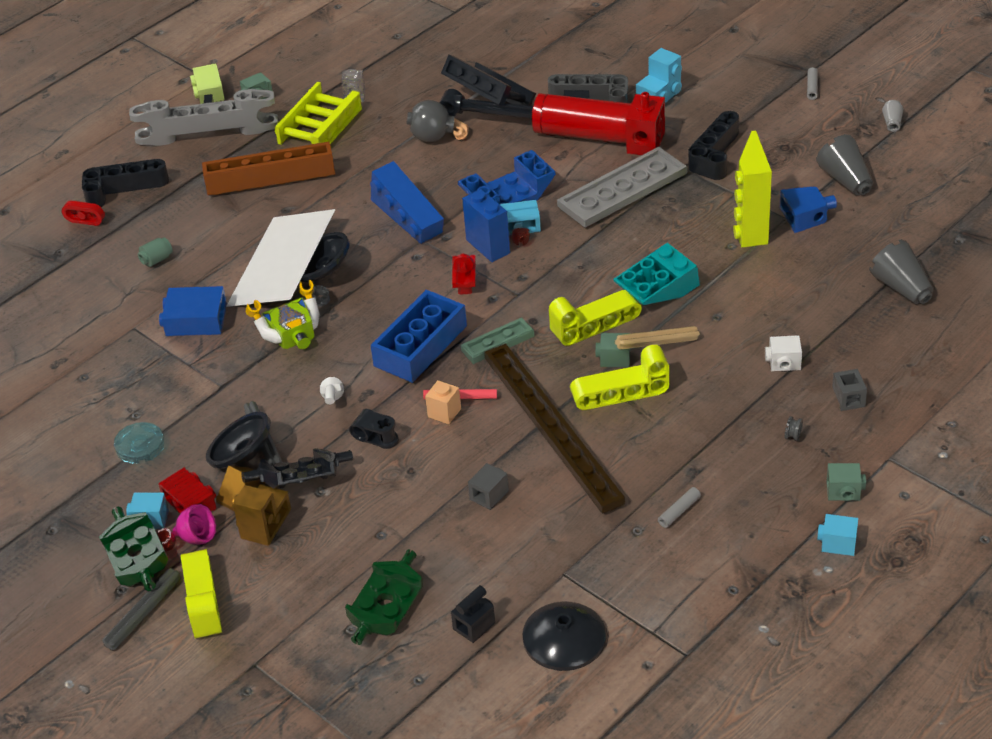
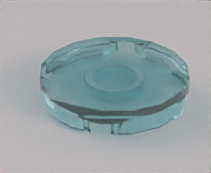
(139, 442)

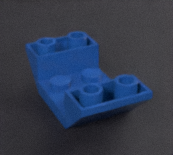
(524, 184)

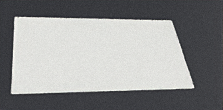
(281, 258)

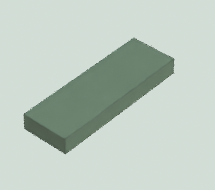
(511, 334)

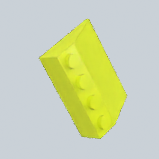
(752, 195)

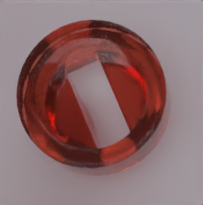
(520, 235)
(167, 538)

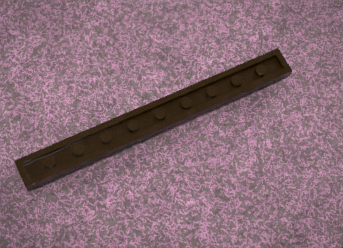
(555, 429)

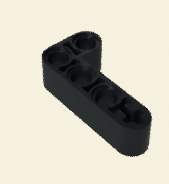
(707, 153)
(121, 178)

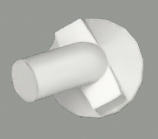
(331, 389)

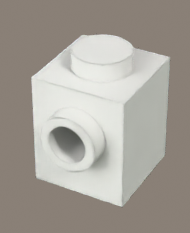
(784, 353)

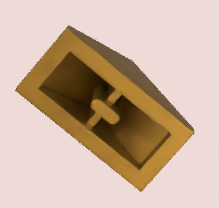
(233, 484)

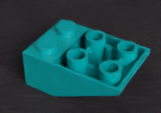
(660, 276)

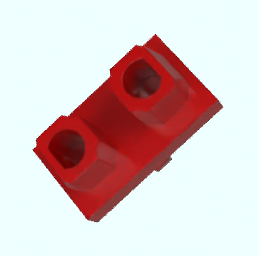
(464, 273)

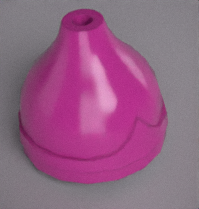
(195, 525)

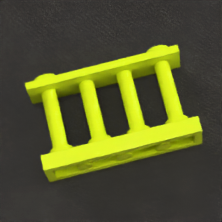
(326, 130)

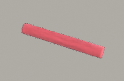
(473, 393)

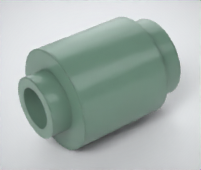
(154, 251)

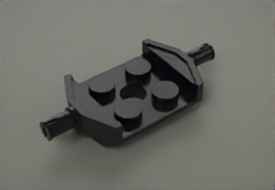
(322, 465)

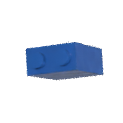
(486, 225)
(193, 311)

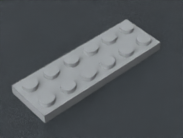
(621, 186)

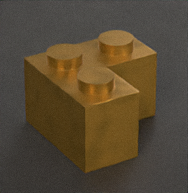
(260, 512)

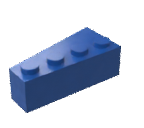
(405, 203)

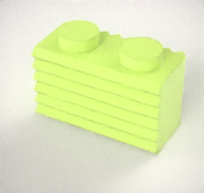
(206, 82)

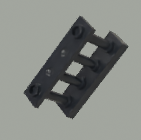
(487, 82)

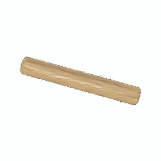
(657, 337)

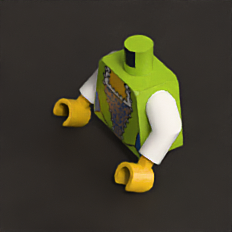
(289, 323)

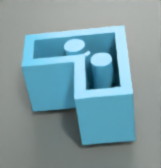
(663, 76)

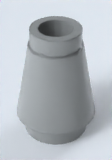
(893, 114)

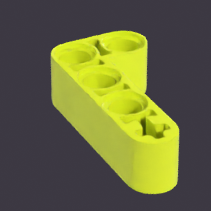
(578, 324)
(624, 384)
(201, 594)

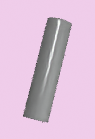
(812, 83)
(679, 507)

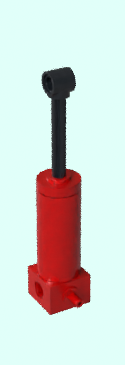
(635, 123)

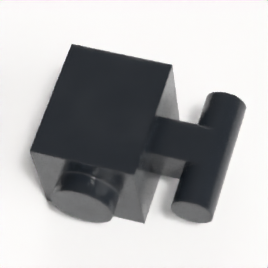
(473, 615)

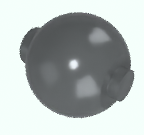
(429, 121)

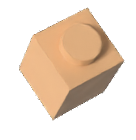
(443, 402)

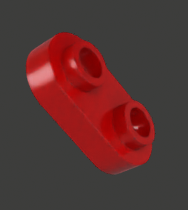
(83, 213)

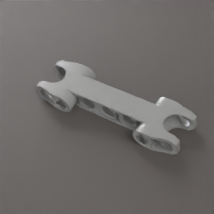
(237, 113)

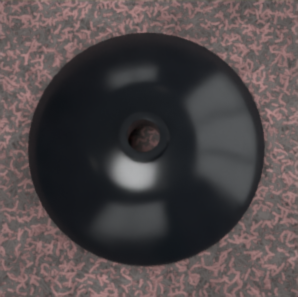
(327, 256)
(239, 441)
(564, 636)

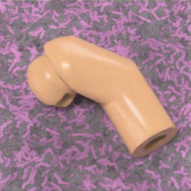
(461, 129)

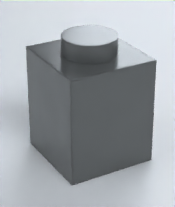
(488, 486)

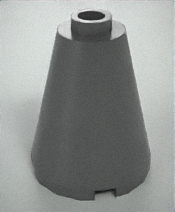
(845, 164)
(902, 272)

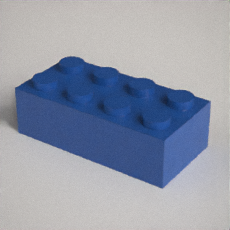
(419, 335)

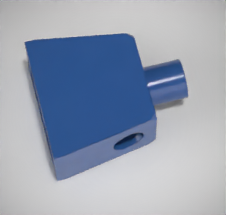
(805, 207)

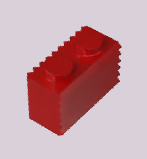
(185, 490)

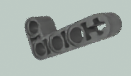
(600, 86)

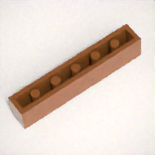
(268, 168)

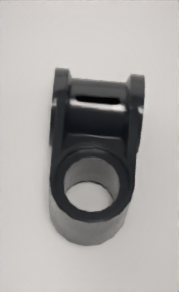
(374, 429)

